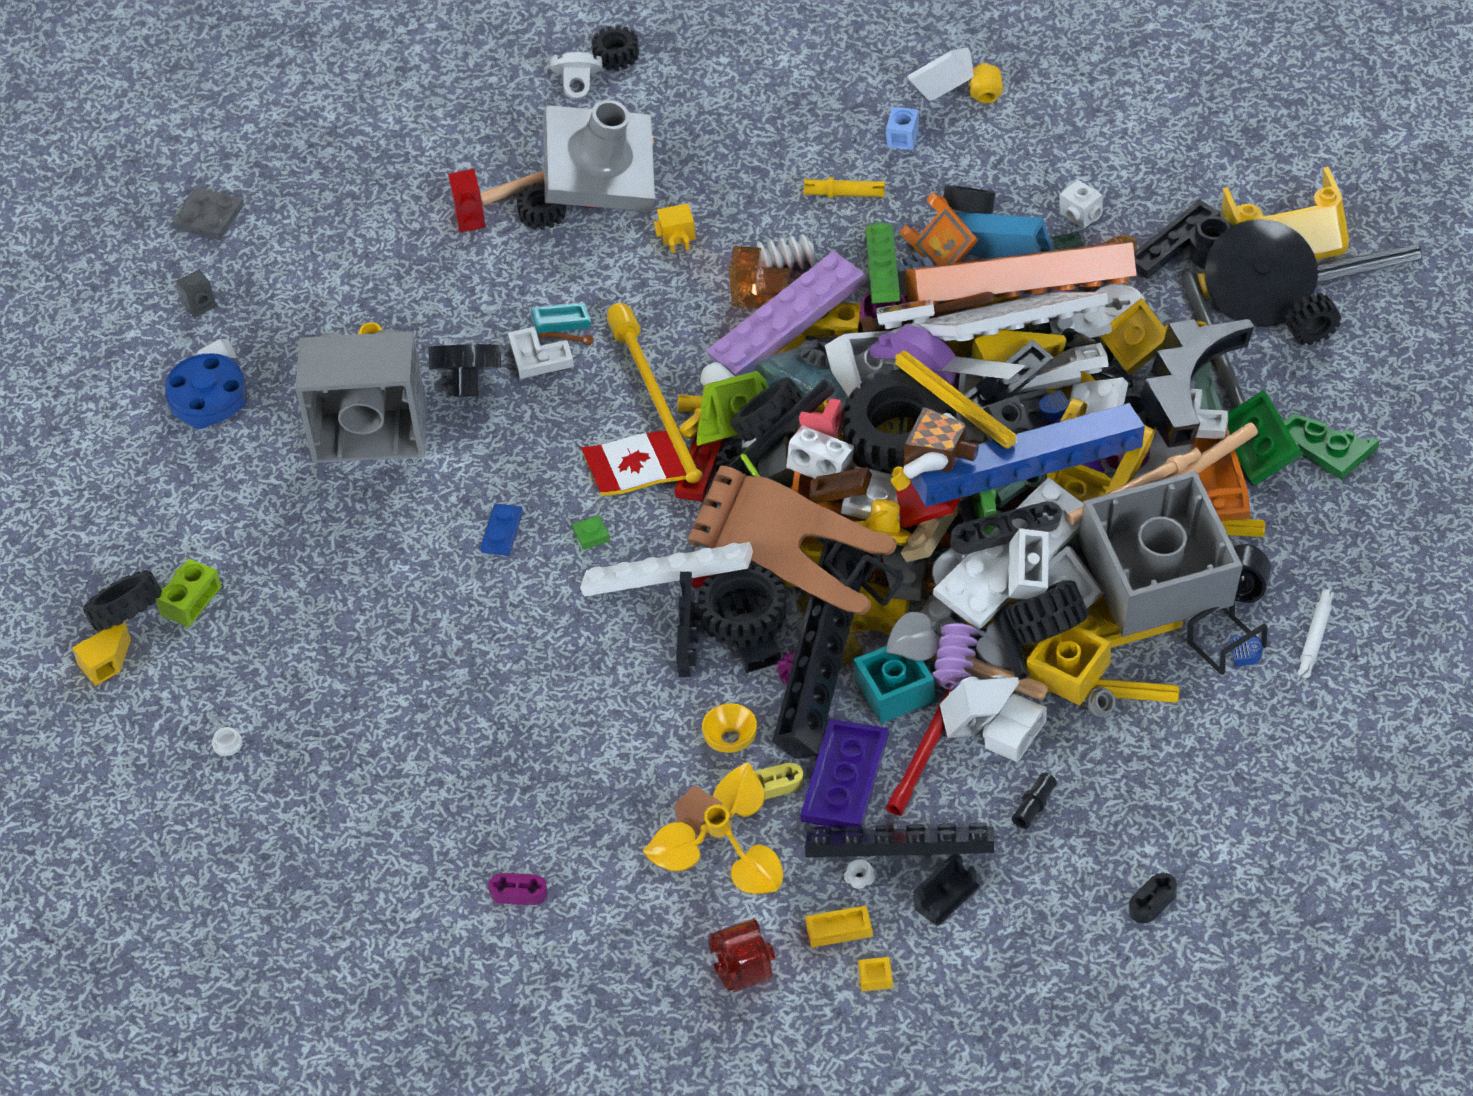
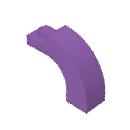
(921, 345)

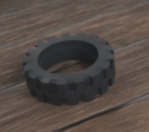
(766, 409)
(122, 600)

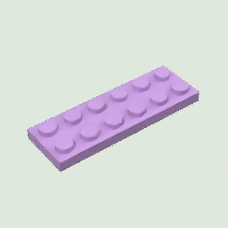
(787, 314)

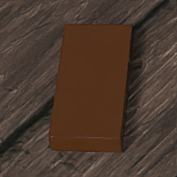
(840, 485)

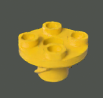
(885, 520)

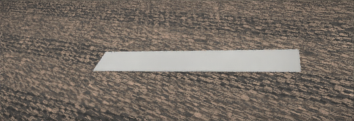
(977, 367)

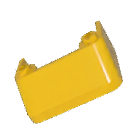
(1320, 225)

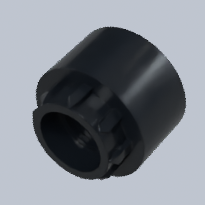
(1203, 237)
(1254, 573)

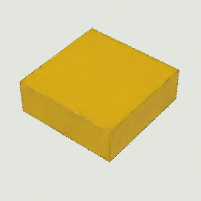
(875, 974)

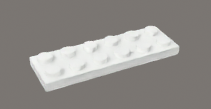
(981, 580)

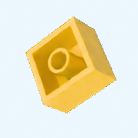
(1070, 663)

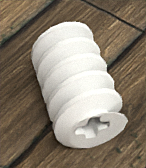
(788, 254)

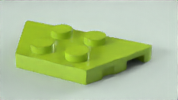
(722, 401)

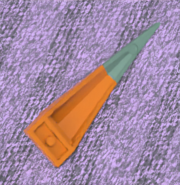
(1224, 478)

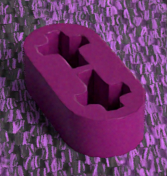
(518, 889)

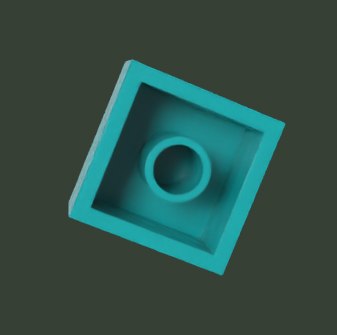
(893, 683)

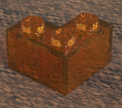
(751, 282)

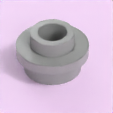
(1107, 702)

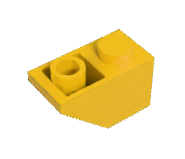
(103, 653)

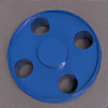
(205, 389)

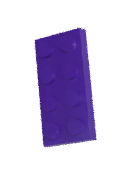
(844, 774)

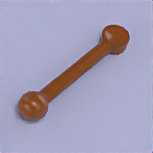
(587, 339)

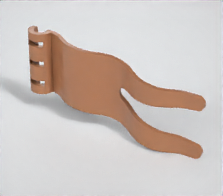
(775, 525)

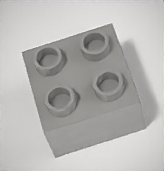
(361, 396)
(1159, 553)

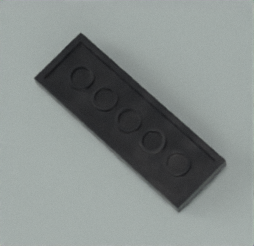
(888, 841)

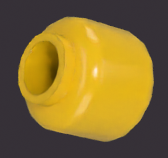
(986, 83)

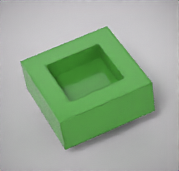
(591, 532)

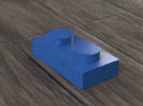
(501, 529)

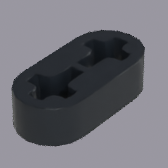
(1157, 902)

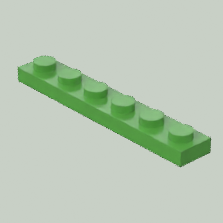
(882, 263)

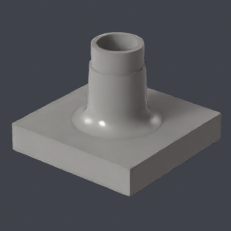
(598, 157)

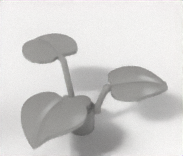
(919, 641)

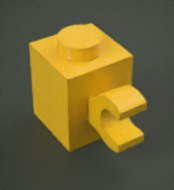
(675, 226)

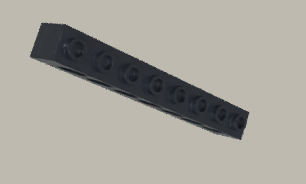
(816, 663)

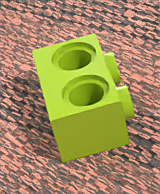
(188, 592)

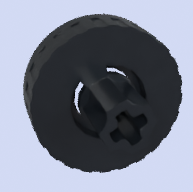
(465, 362)

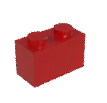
(466, 200)

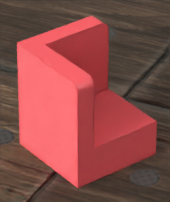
(827, 422)

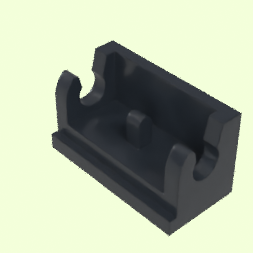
(945, 890)

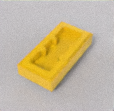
(838, 926)

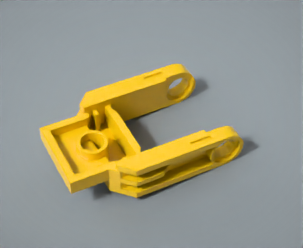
(1088, 483)

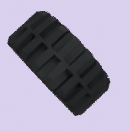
(876, 402)

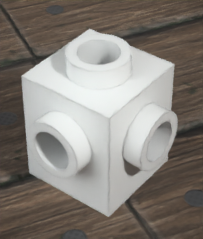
(1081, 204)

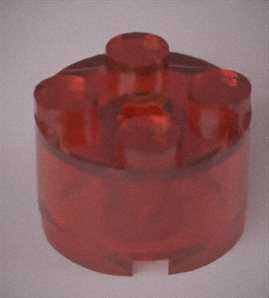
(741, 955)

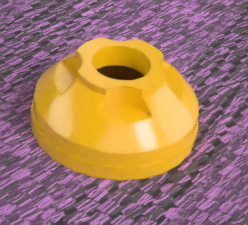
(726, 719)

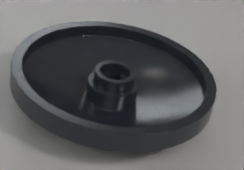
(1260, 271)

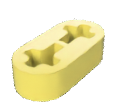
(776, 781)

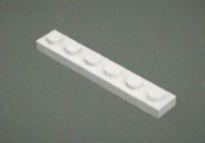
(666, 569)

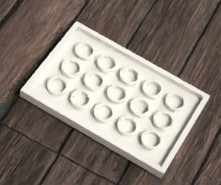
(1012, 314)

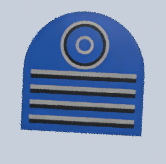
(1053, 406)
(1248, 652)

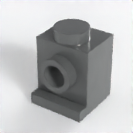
(196, 293)

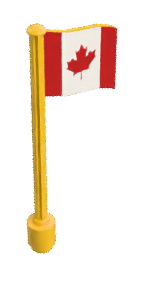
(645, 457)

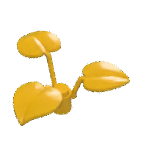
(741, 793)

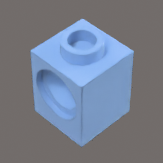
(902, 128)

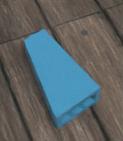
(1006, 234)

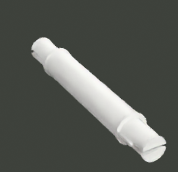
(1315, 633)

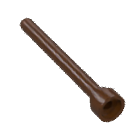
(871, 324)

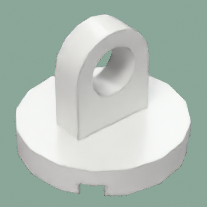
(576, 67)

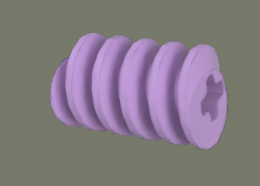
(953, 655)

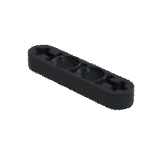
(1003, 522)

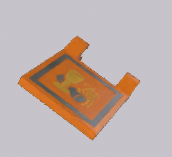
(945, 238)

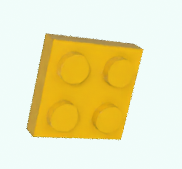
(1135, 336)

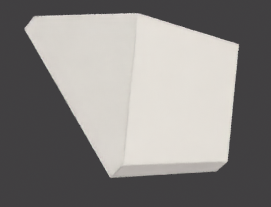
(943, 73)

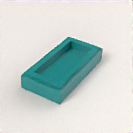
(560, 317)

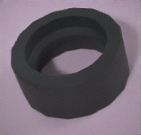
(969, 199)

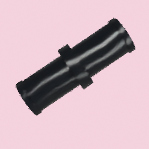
(1034, 800)

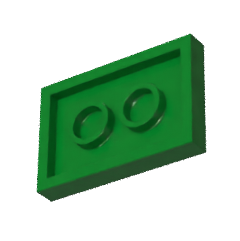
(1271, 447)

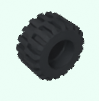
(1047, 613)

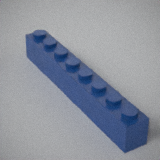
(1036, 454)

